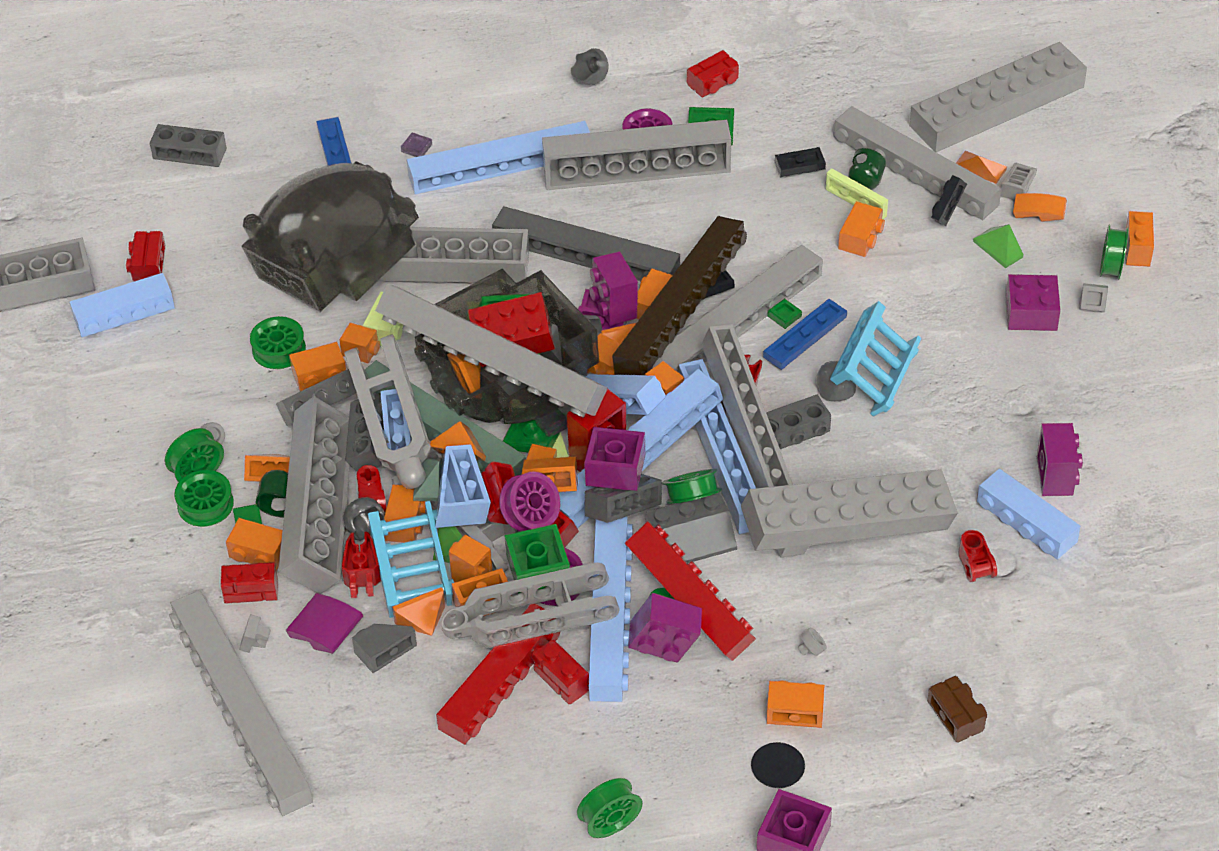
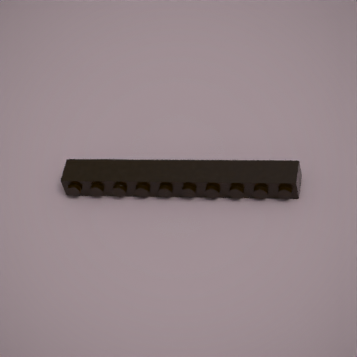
(679, 297)

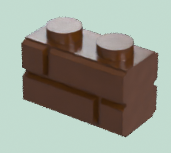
(957, 708)

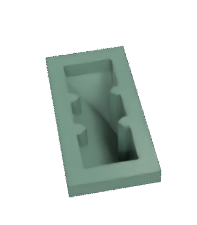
(430, 487)

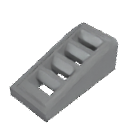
(1017, 180)

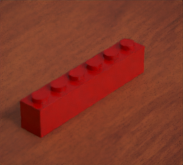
(686, 585)
(489, 685)

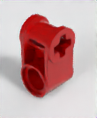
(370, 484)
(976, 556)

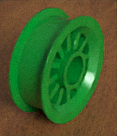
(1114, 252)
(275, 340)
(193, 452)
(691, 486)
(204, 498)
(609, 808)

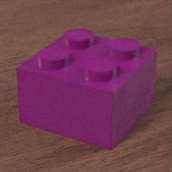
(614, 288)
(1033, 302)
(615, 459)
(1058, 459)
(665, 628)
(794, 824)

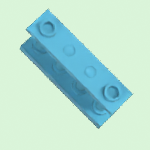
(855, 353)
(386, 551)

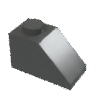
(383, 644)

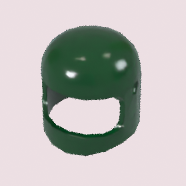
(869, 172)
(272, 486)

